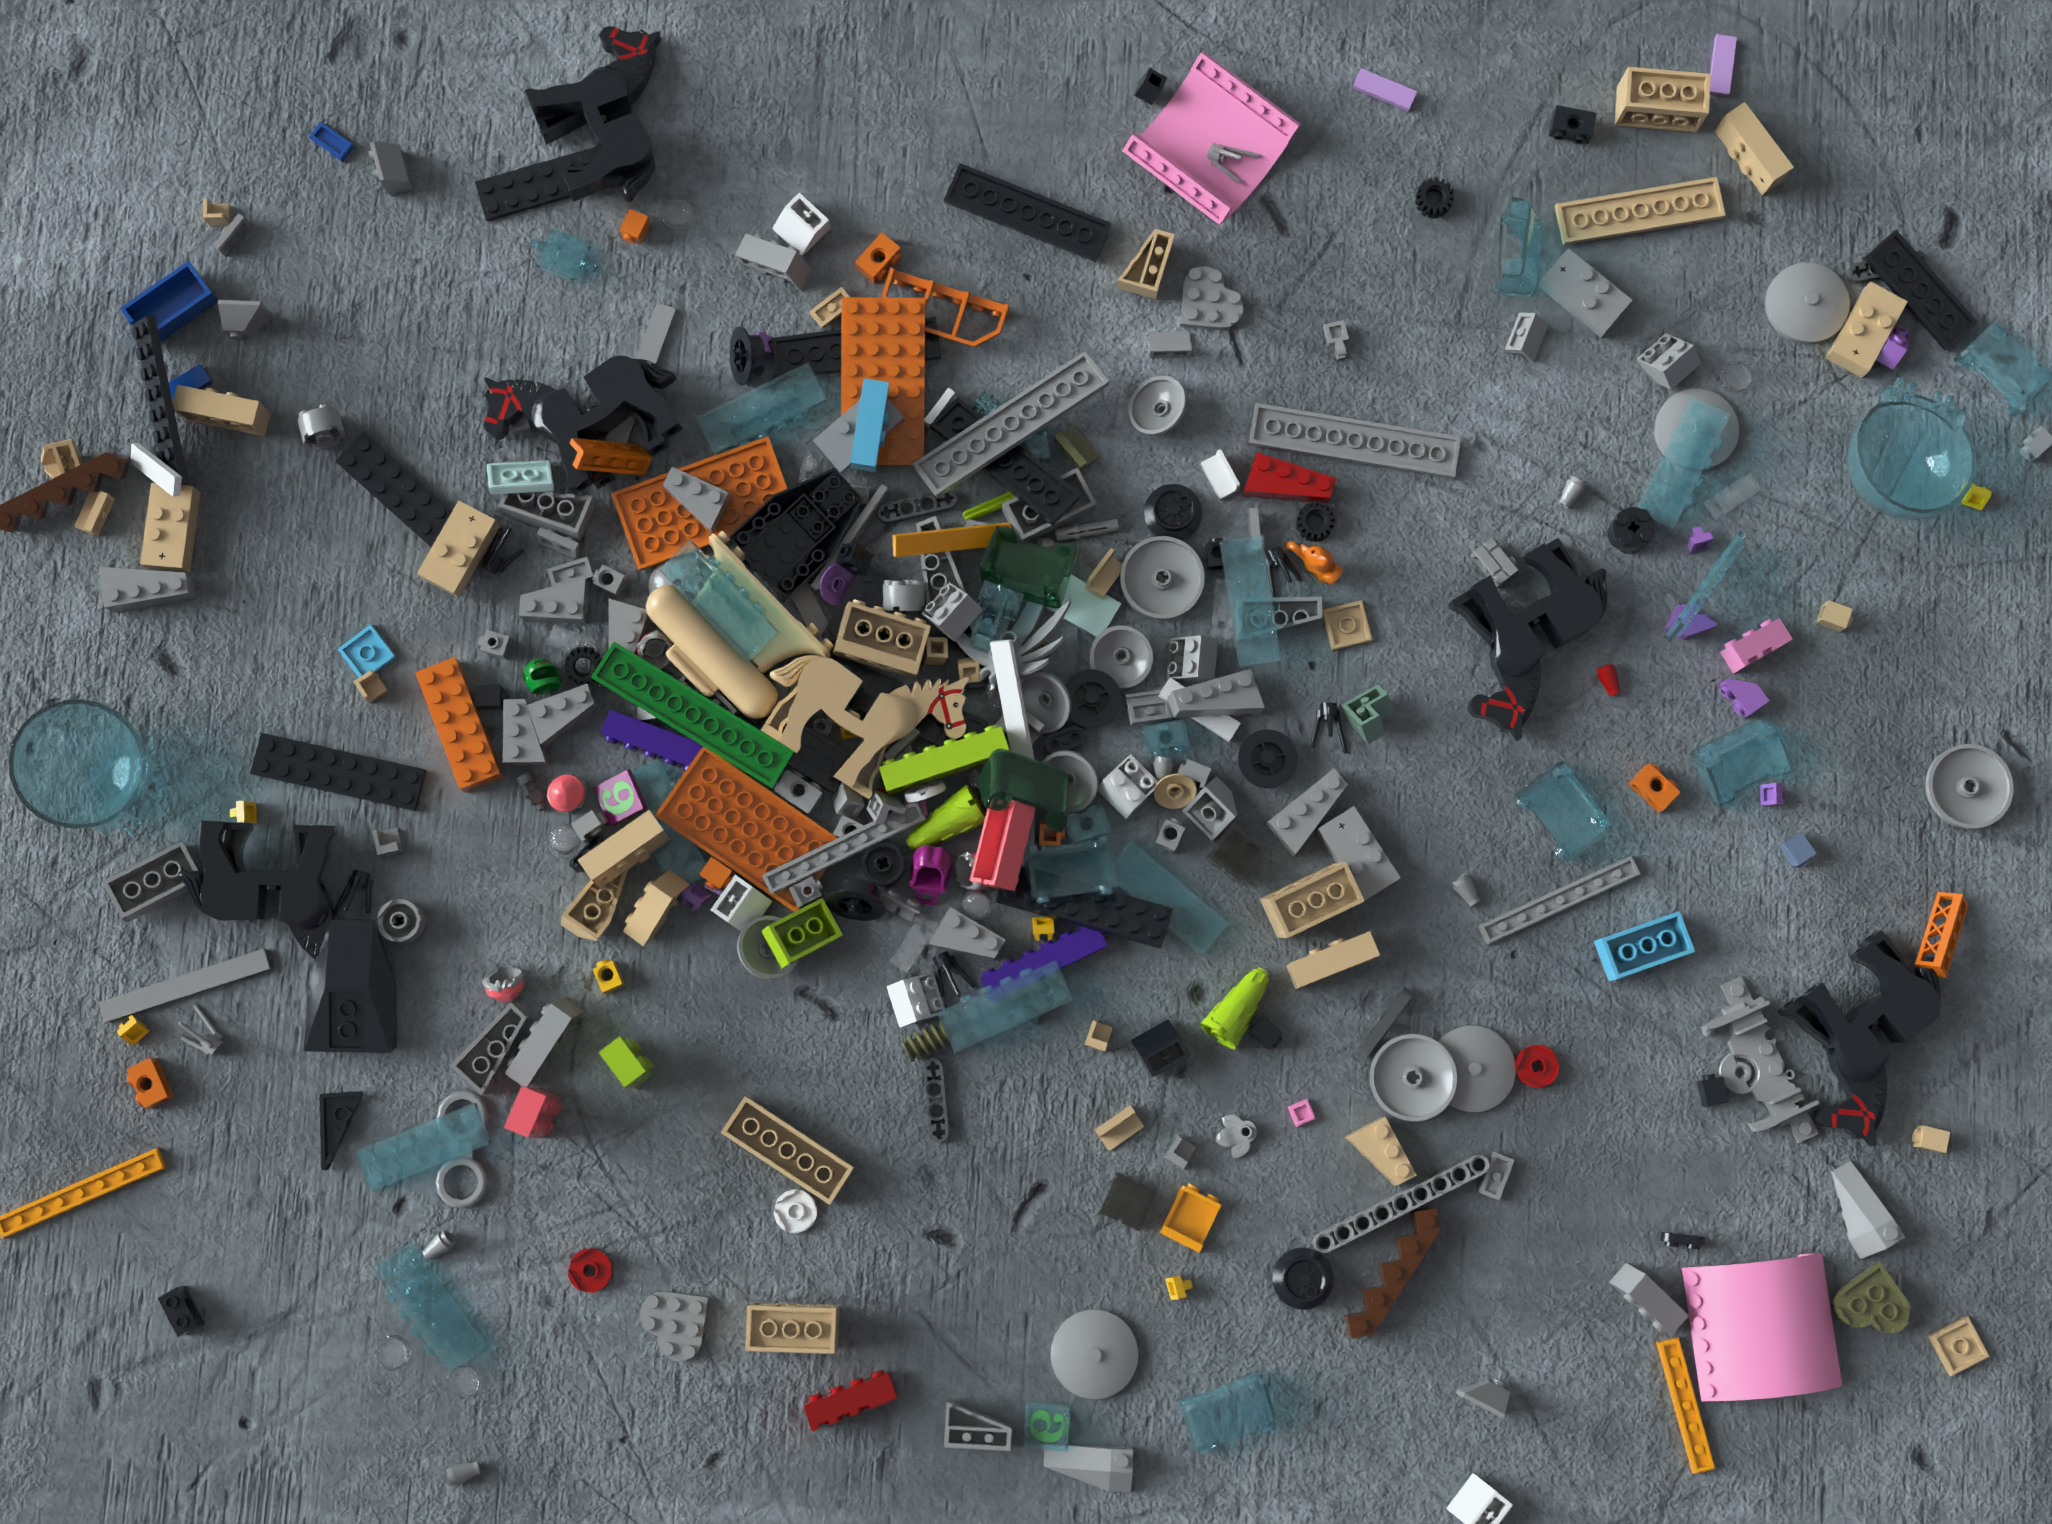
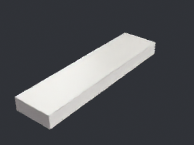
(155, 469)
(1221, 725)

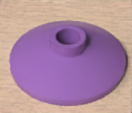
(832, 592)

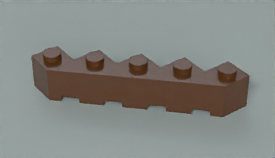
(61, 489)
(1394, 1274)

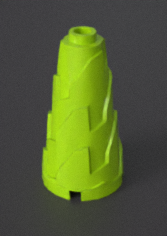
(956, 816)
(1231, 1015)

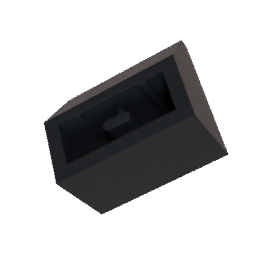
(1160, 1048)

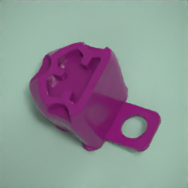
(930, 872)

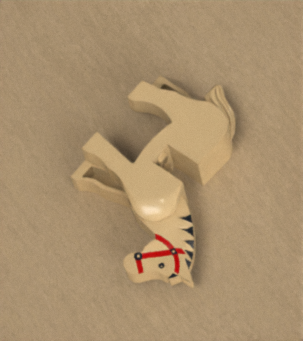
(829, 688)

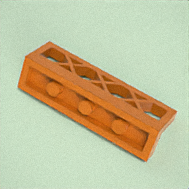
(610, 456)
(1949, 936)

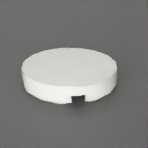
(924, 791)
(795, 1211)

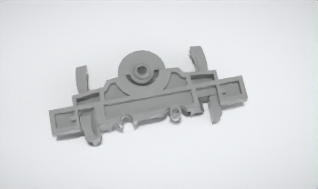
(1769, 1082)

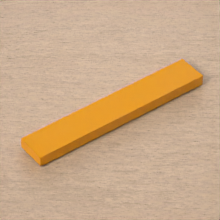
(944, 540)
(1685, 1405)

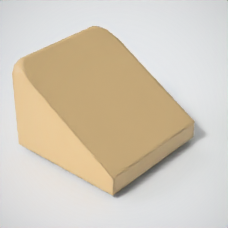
(970, 669)

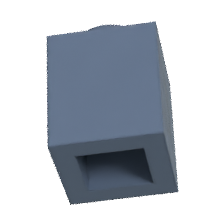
(1798, 850)

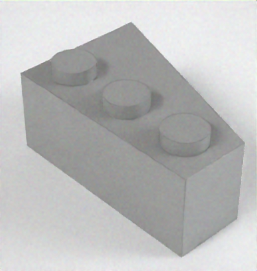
(698, 497)

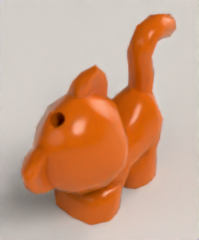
(1317, 562)

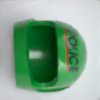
(541, 676)

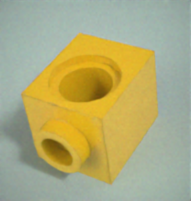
(613, 984)

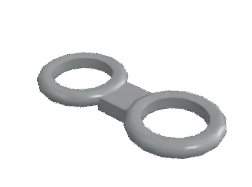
(466, 1159)

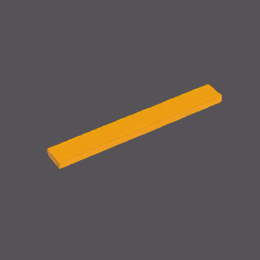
(81, 1192)

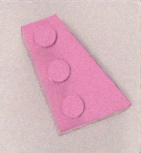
(1755, 644)

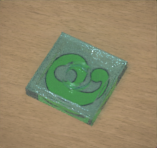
(1046, 1426)

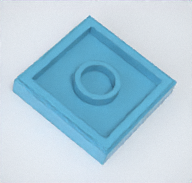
(367, 652)

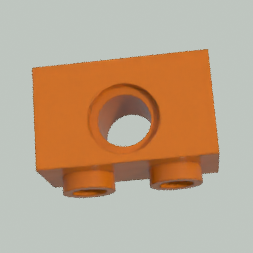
(883, 247)
(1642, 785)
(160, 1090)

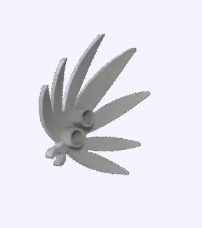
(1019, 634)

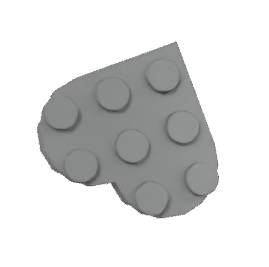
(1208, 302)
(676, 1321)

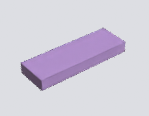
(1722, 65)
(1384, 89)

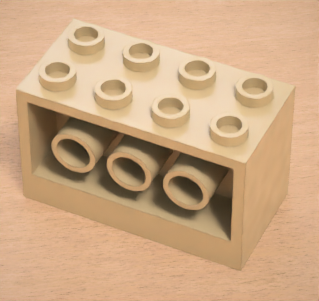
(1662, 99)
(879, 653)
(1311, 900)
(792, 1327)

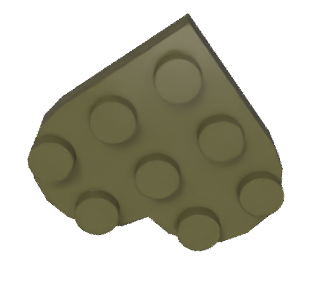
(1874, 1301)

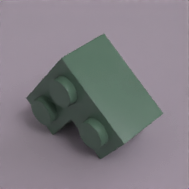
(1367, 711)

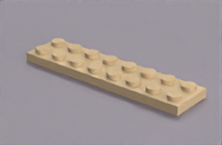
(1640, 211)

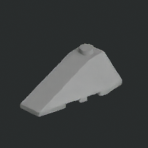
(1866, 1218)
(1094, 1464)

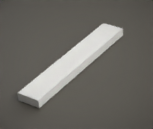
(1011, 697)

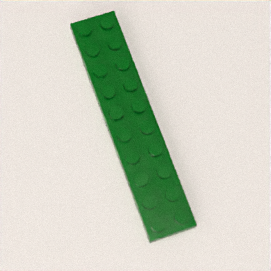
(693, 714)

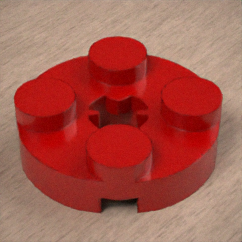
(1542, 1077)
(577, 1269)

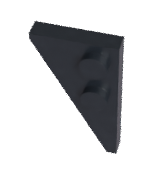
(335, 1116)

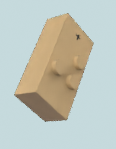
(1753, 149)
(1866, 329)
(221, 410)
(170, 529)
(458, 549)
(624, 849)
(1332, 960)

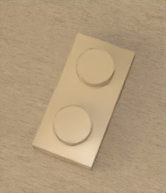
(829, 309)

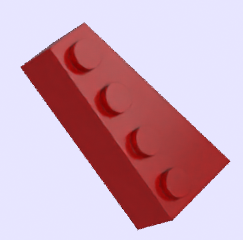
(1287, 481)
(850, 1400)

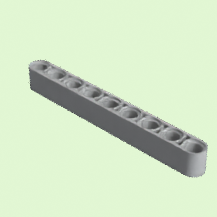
(1412, 1203)

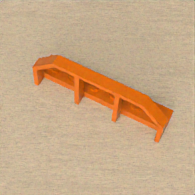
(958, 297)

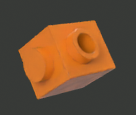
(634, 227)
(1048, 836)
(716, 874)

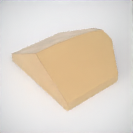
(60, 457)

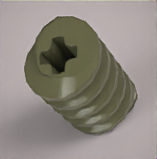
(925, 1041)

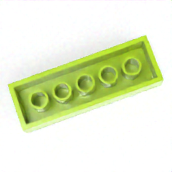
(942, 760)

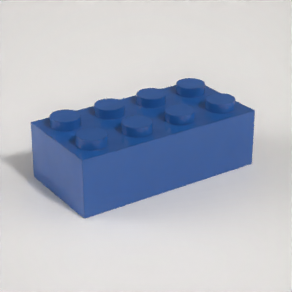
(172, 300)

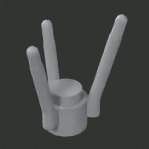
(1220, 152)
(210, 1043)

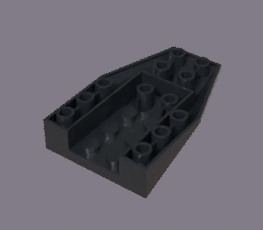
(797, 531)
(351, 992)

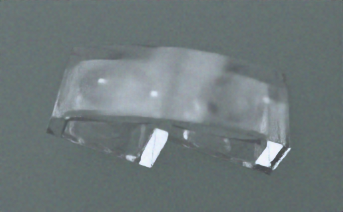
(808, 467)
(567, 639)

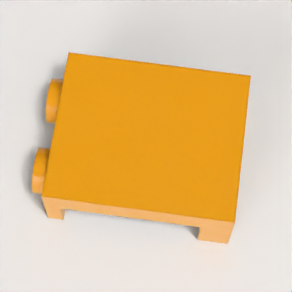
(1190, 1217)

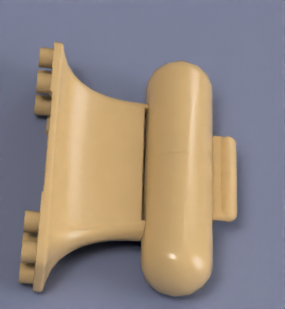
(711, 660)

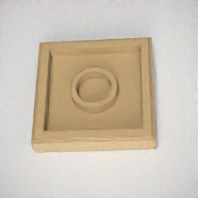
(1346, 625)
(1958, 1346)

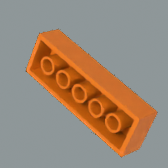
(459, 724)

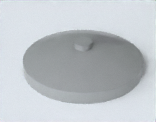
(1807, 303)
(1672, 411)
(1162, 578)
(1969, 786)
(1482, 1066)
(1413, 1077)
(1094, 1354)

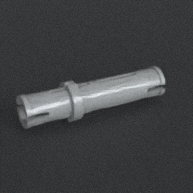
(1077, 531)

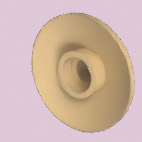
(1176, 797)

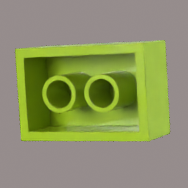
(802, 933)
(627, 1062)

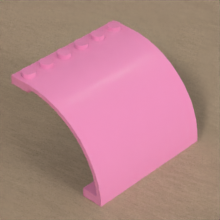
(1207, 110)
(1762, 1329)

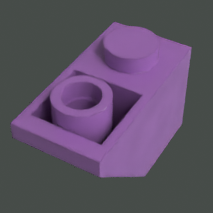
(1894, 347)
(1700, 623)
(1744, 696)

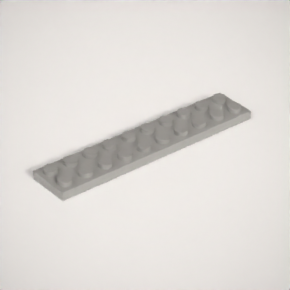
(1010, 424)
(1354, 440)

